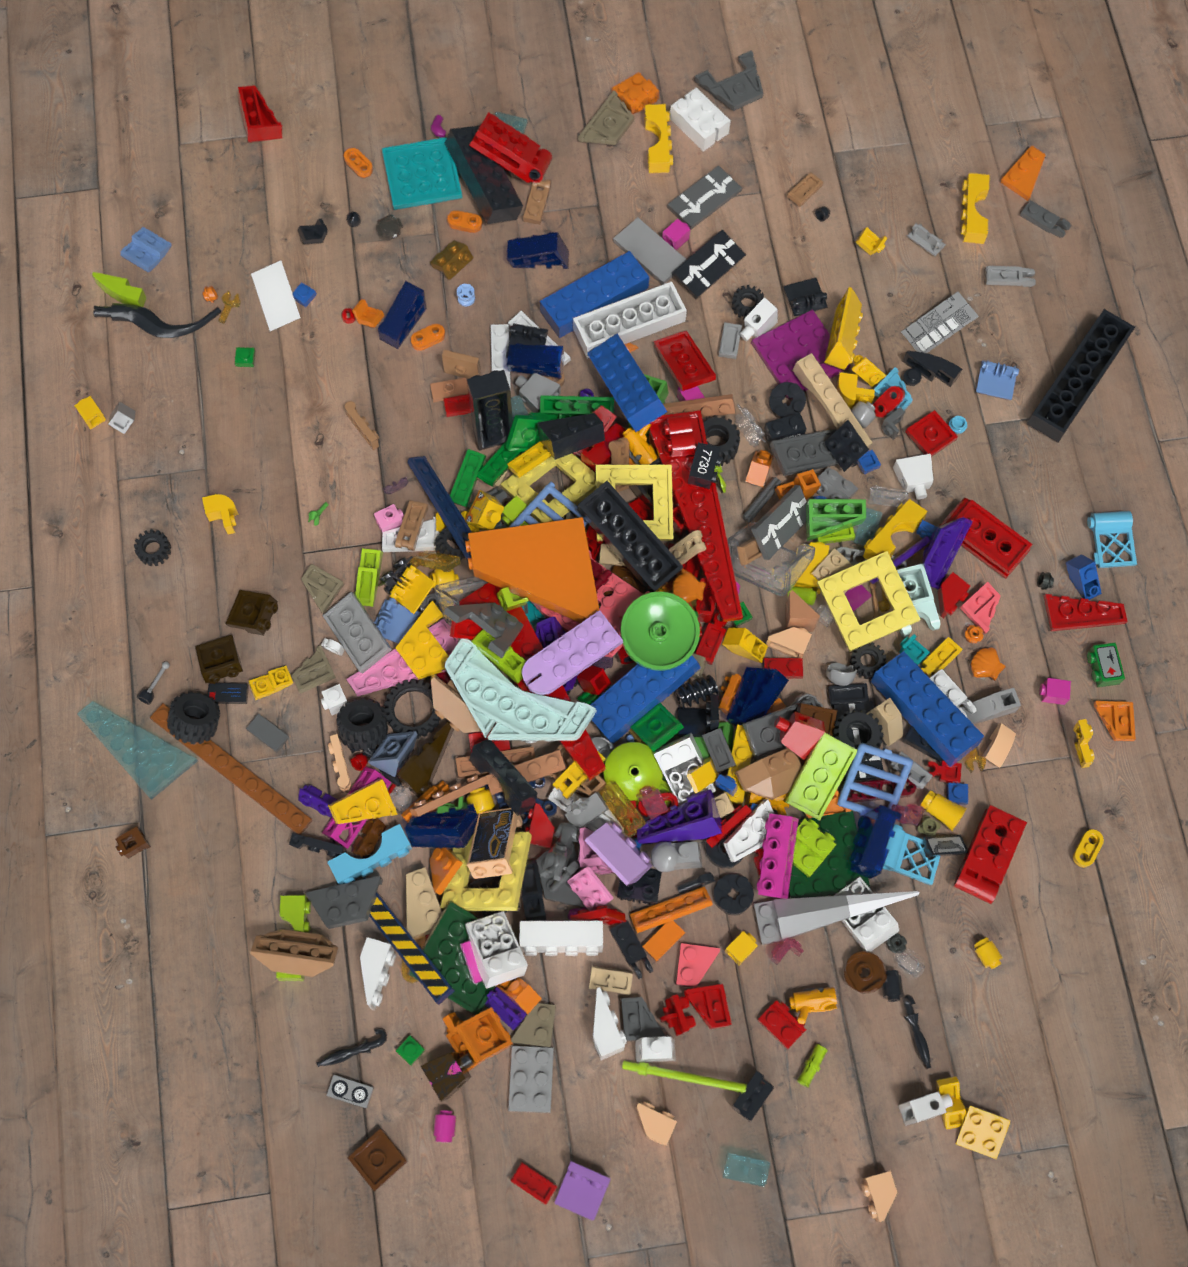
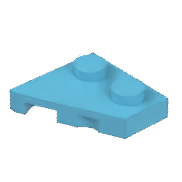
(890, 380)

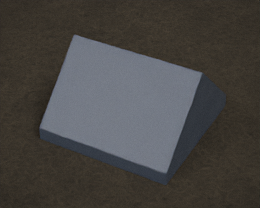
(394, 752)

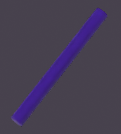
(908, 553)

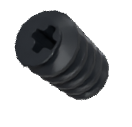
(696, 691)

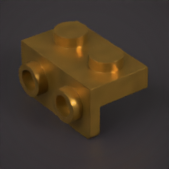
(452, 259)

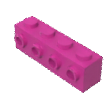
(777, 856)

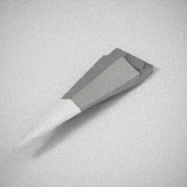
(797, 916)

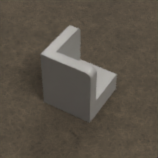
(121, 417)

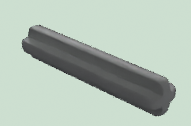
(761, 500)

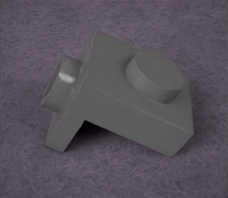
(891, 420)

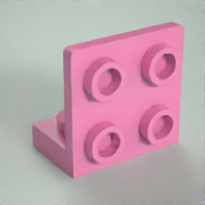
(588, 857)
(589, 889)

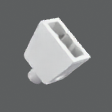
(760, 320)
(915, 474)
(655, 1049)
(924, 1108)

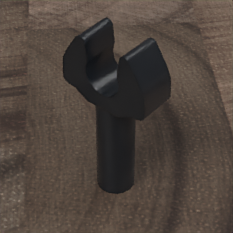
(702, 880)

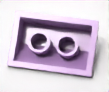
(619, 852)

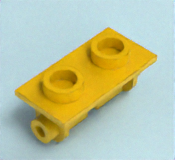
(867, 370)

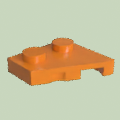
(1118, 719)
(443, 868)

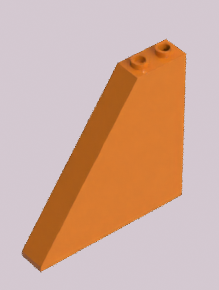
(539, 562)

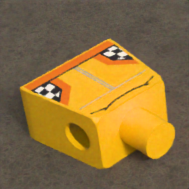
(484, 511)

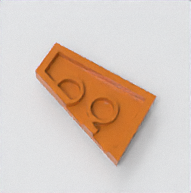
(1024, 173)

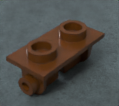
(373, 830)

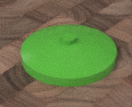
(660, 631)

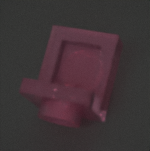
(652, 801)
(910, 814)
(780, 951)

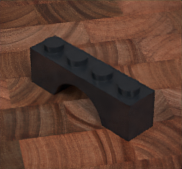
(517, 791)

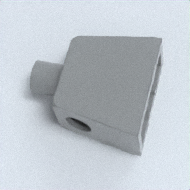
(534, 387)
(688, 855)

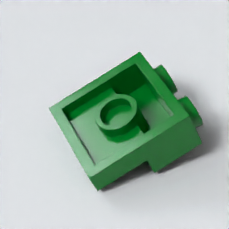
(525, 431)

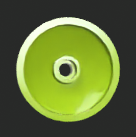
(629, 756)

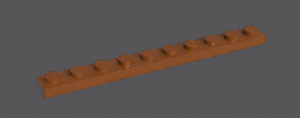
(241, 778)

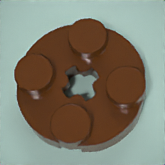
(863, 984)

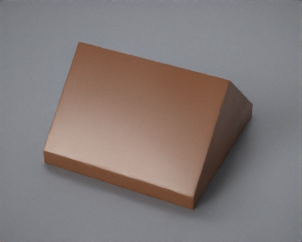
(799, 613)

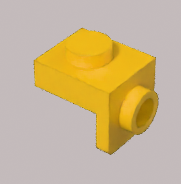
(870, 242)

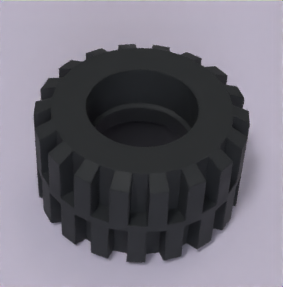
(726, 430)
(865, 723)
(193, 729)
(362, 736)

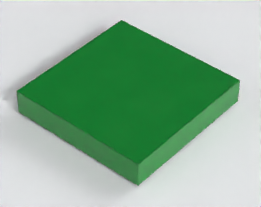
(656, 727)

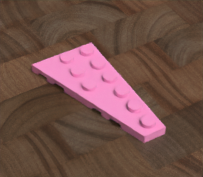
(393, 669)

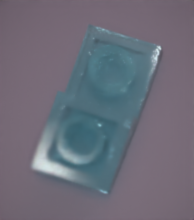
(868, 527)

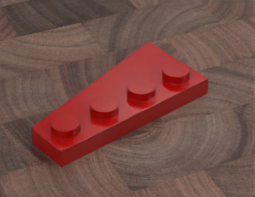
(1071, 613)

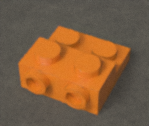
(636, 92)
(484, 1035)

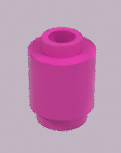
(444, 1126)

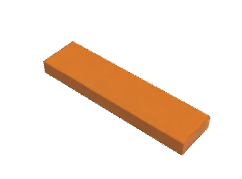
(671, 909)

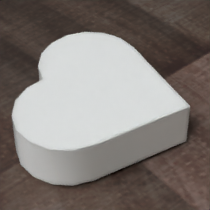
(333, 646)

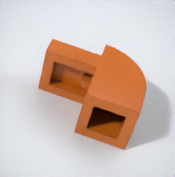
(807, 480)

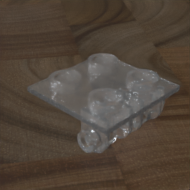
(747, 424)

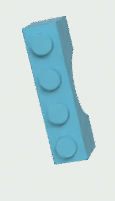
(393, 845)

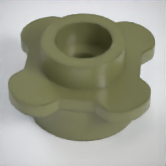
(927, 821)

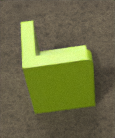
(509, 600)

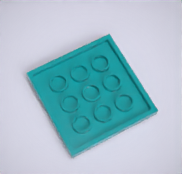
(421, 173)

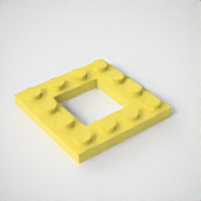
(574, 468)
(661, 480)
(896, 593)
(489, 899)

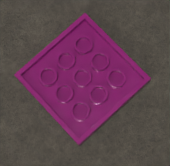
(791, 343)

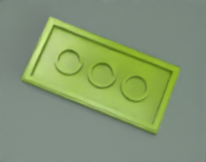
(821, 776)

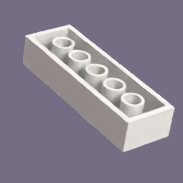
(631, 317)

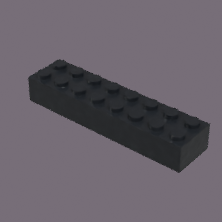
(1080, 375)

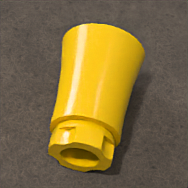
(943, 809)

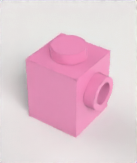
(389, 518)

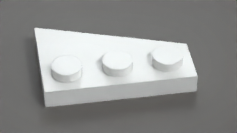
(424, 543)
(750, 833)

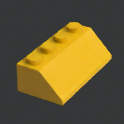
(844, 331)

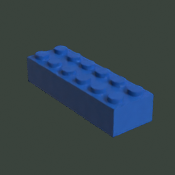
(600, 288)
(626, 382)
(637, 695)
(927, 709)

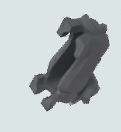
(560, 852)

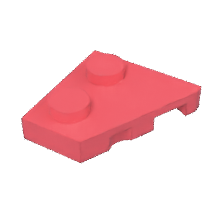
(981, 606)
(694, 963)

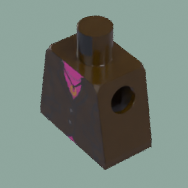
(448, 1073)

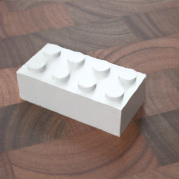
(561, 937)

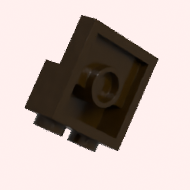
(252, 612)
(218, 659)

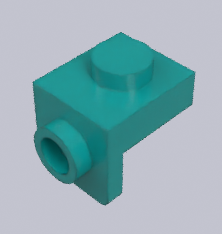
(914, 649)

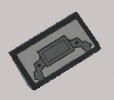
(944, 845)

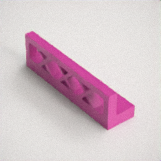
(334, 830)

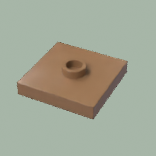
(460, 364)

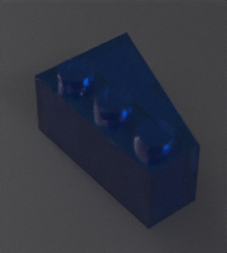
(403, 315)
(538, 359)
(442, 830)
(872, 840)

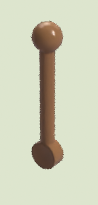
(876, 614)

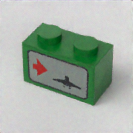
(1106, 665)

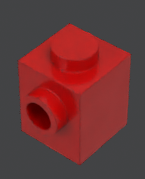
(593, 680)

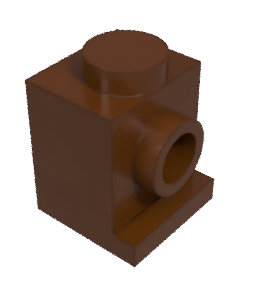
(124, 841)

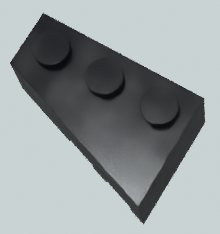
(570, 434)

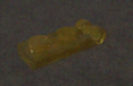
(436, 561)
(622, 808)

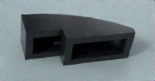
(933, 367)
(532, 893)

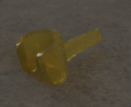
(884, 605)

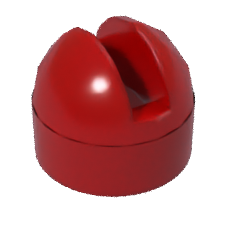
(344, 316)
(359, 762)

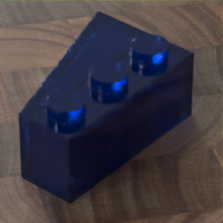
(538, 250)
(755, 694)

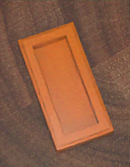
(663, 940)

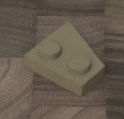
(313, 672)
(537, 1027)

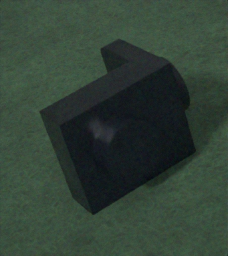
(313, 233)

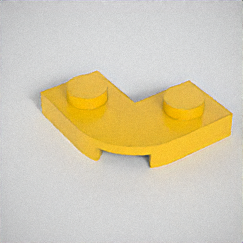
(1084, 734)

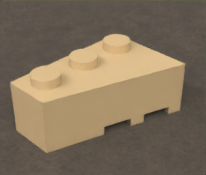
(422, 904)

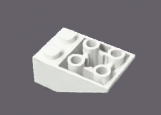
(675, 761)
(871, 927)
(496, 950)
(375, 962)
(606, 1036)

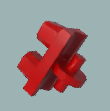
(675, 1016)

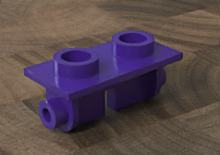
(311, 798)
(505, 1008)

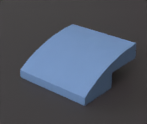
(146, 249)

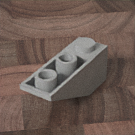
(994, 706)

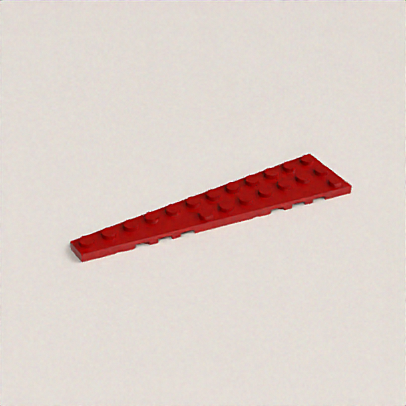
(701, 512)
(526, 646)

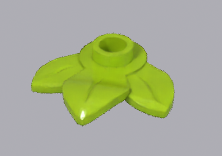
(723, 483)

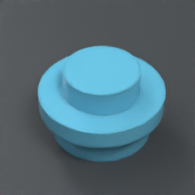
(958, 424)

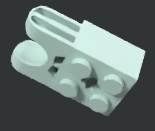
(921, 596)

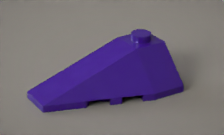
(689, 821)

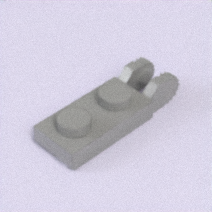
(1009, 276)

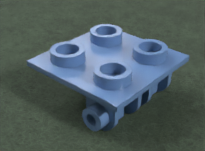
(997, 380)
(394, 620)

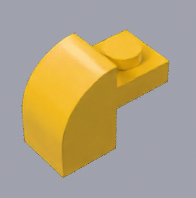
(850, 393)
(223, 508)

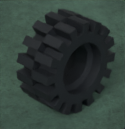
(744, 293)
(144, 541)
(443, 546)
(872, 650)

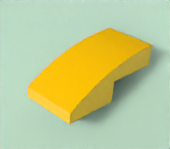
(270, 683)

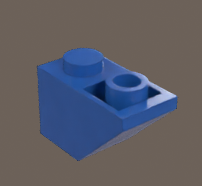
(1084, 576)

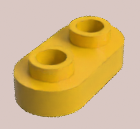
(1087, 849)

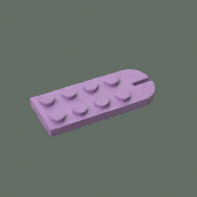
(570, 654)

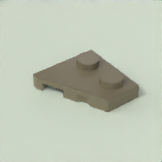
(321, 586)

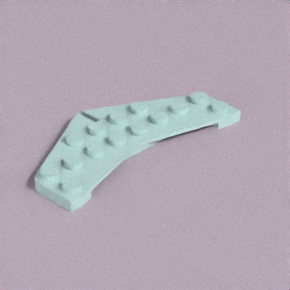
(517, 713)

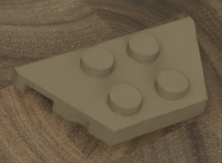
(608, 123)

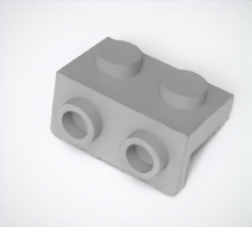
(835, 486)

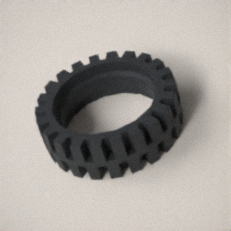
(396, 693)

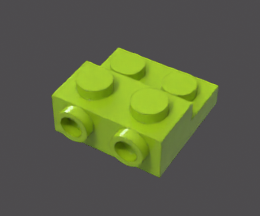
(811, 847)

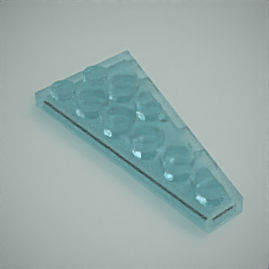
(144, 756)

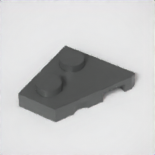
(638, 1020)

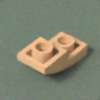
(1001, 743)

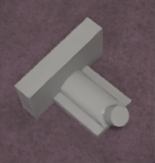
(585, 810)

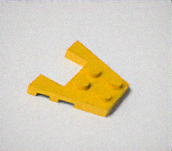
(420, 647)

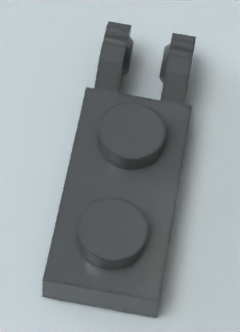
(1045, 219)

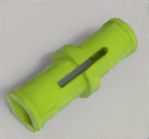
(812, 1065)

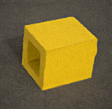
(90, 412)
(741, 947)

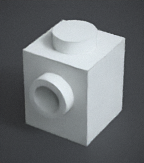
(333, 699)

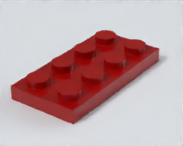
(684, 360)

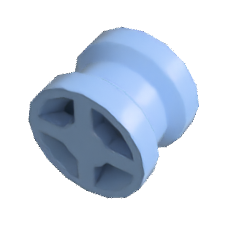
(465, 290)

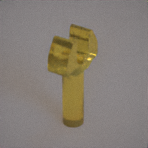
(229, 304)
(974, 757)

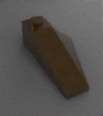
(421, 769)

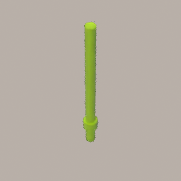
(644, 1069)

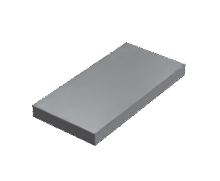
(650, 250)
(357, 632)

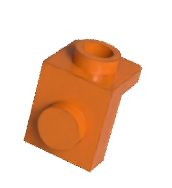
(367, 315)

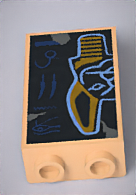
(493, 843)

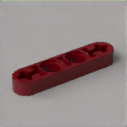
(878, 785)

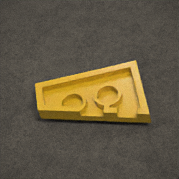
(365, 803)

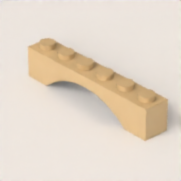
(815, 379)

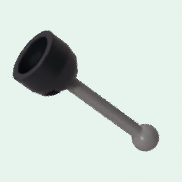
(147, 695)

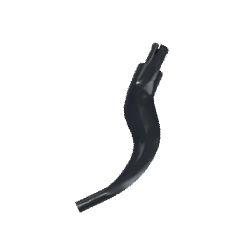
(149, 321)

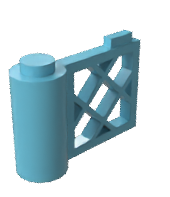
(1108, 524)
(898, 846)

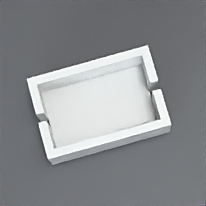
(699, 119)

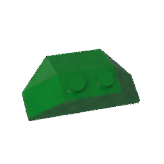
(569, 406)

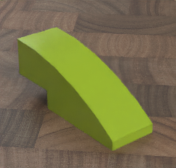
(120, 289)
(368, 576)
(510, 664)

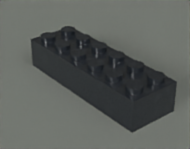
(484, 178)
(490, 408)
(629, 537)

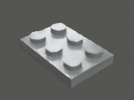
(531, 1079)

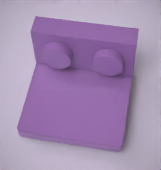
(582, 1191)

